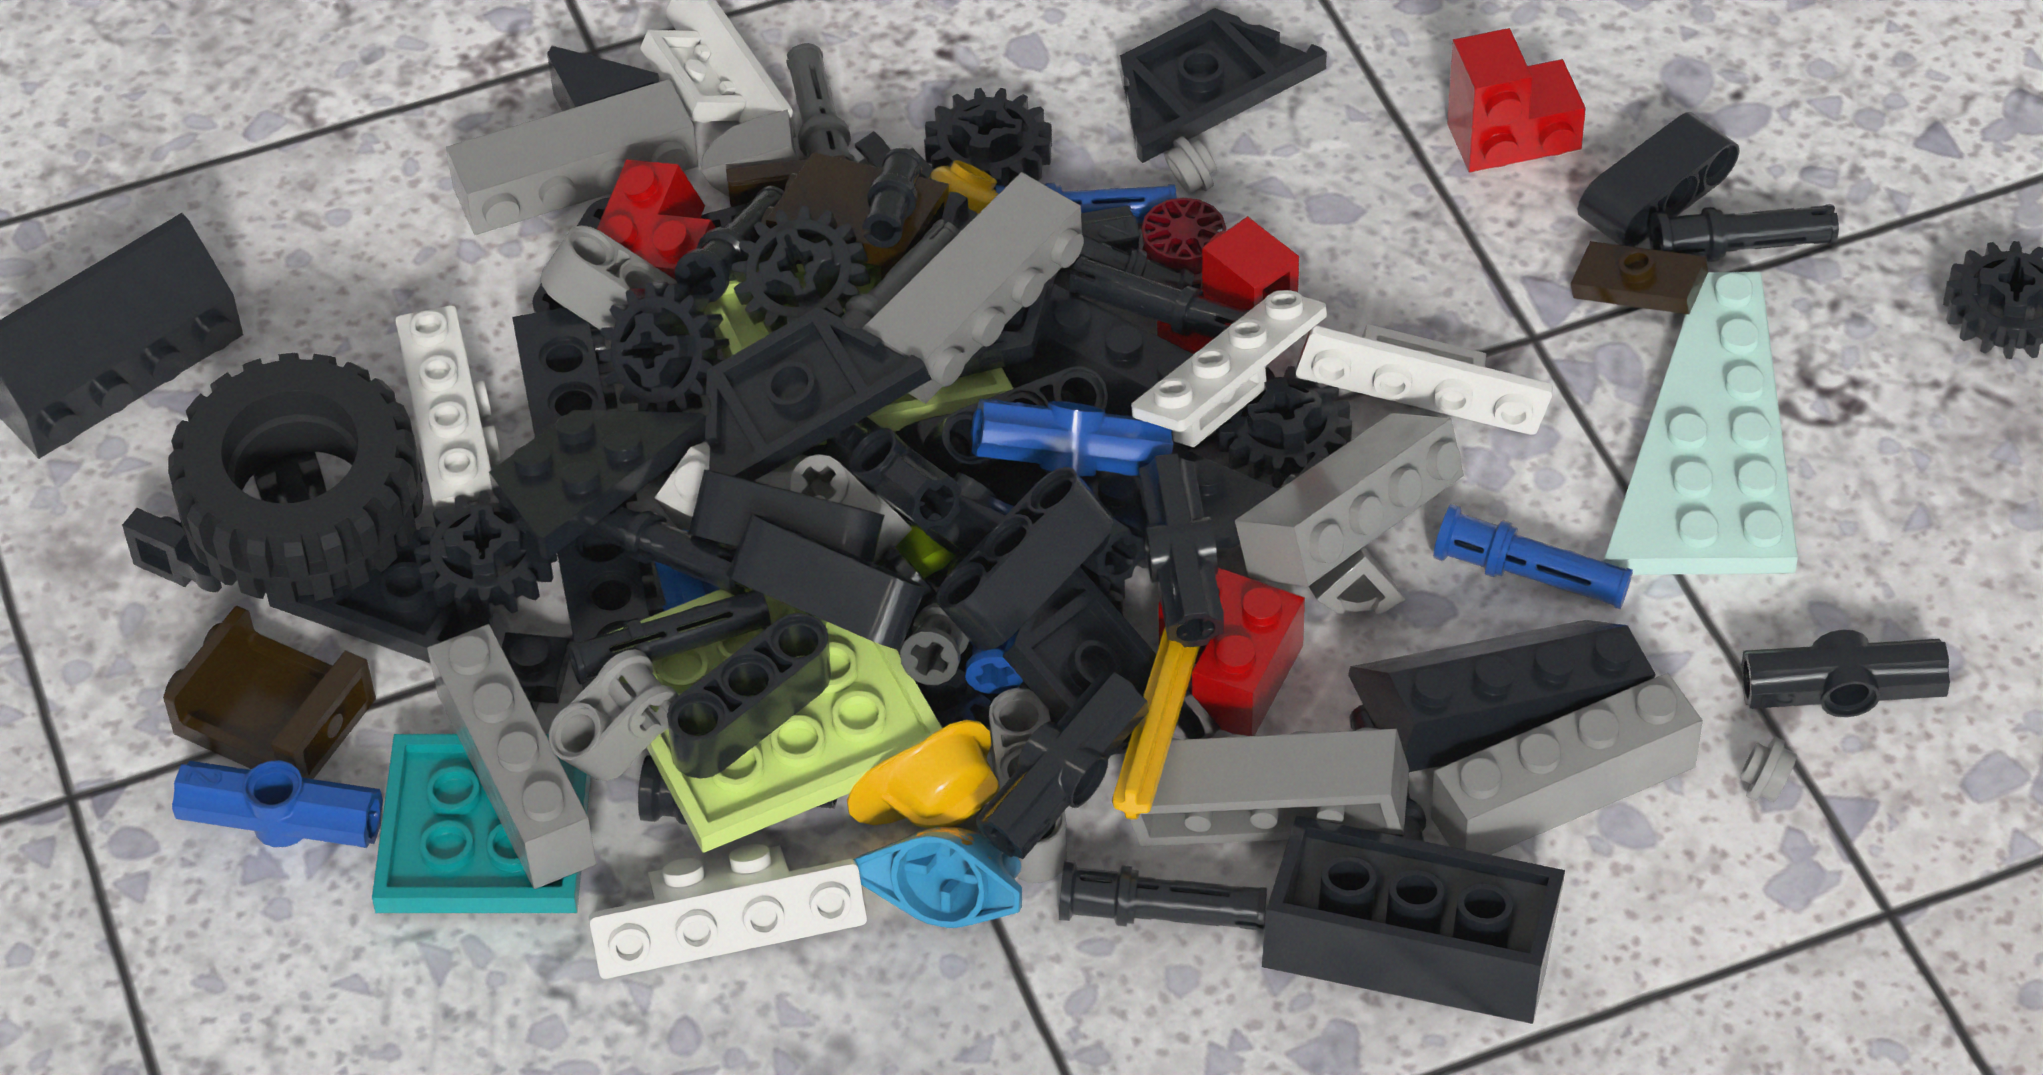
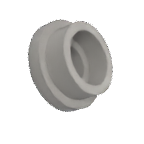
(1191, 165)
(1768, 770)

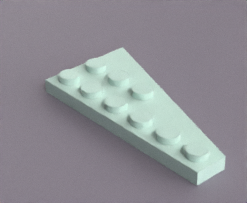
(1713, 458)

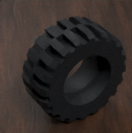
(282, 412)

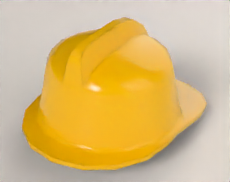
(929, 783)

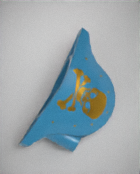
(944, 877)

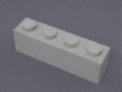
(568, 155)
(981, 280)
(1349, 499)
(512, 756)
(1566, 767)
(1258, 784)

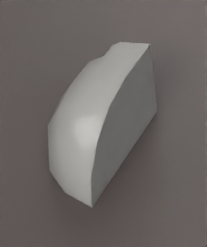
(749, 144)
(1357, 586)

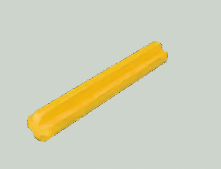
(1154, 733)

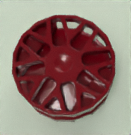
(1181, 233)

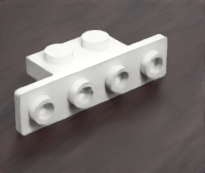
(711, 65)
(1228, 369)
(1424, 376)
(447, 406)
(725, 909)

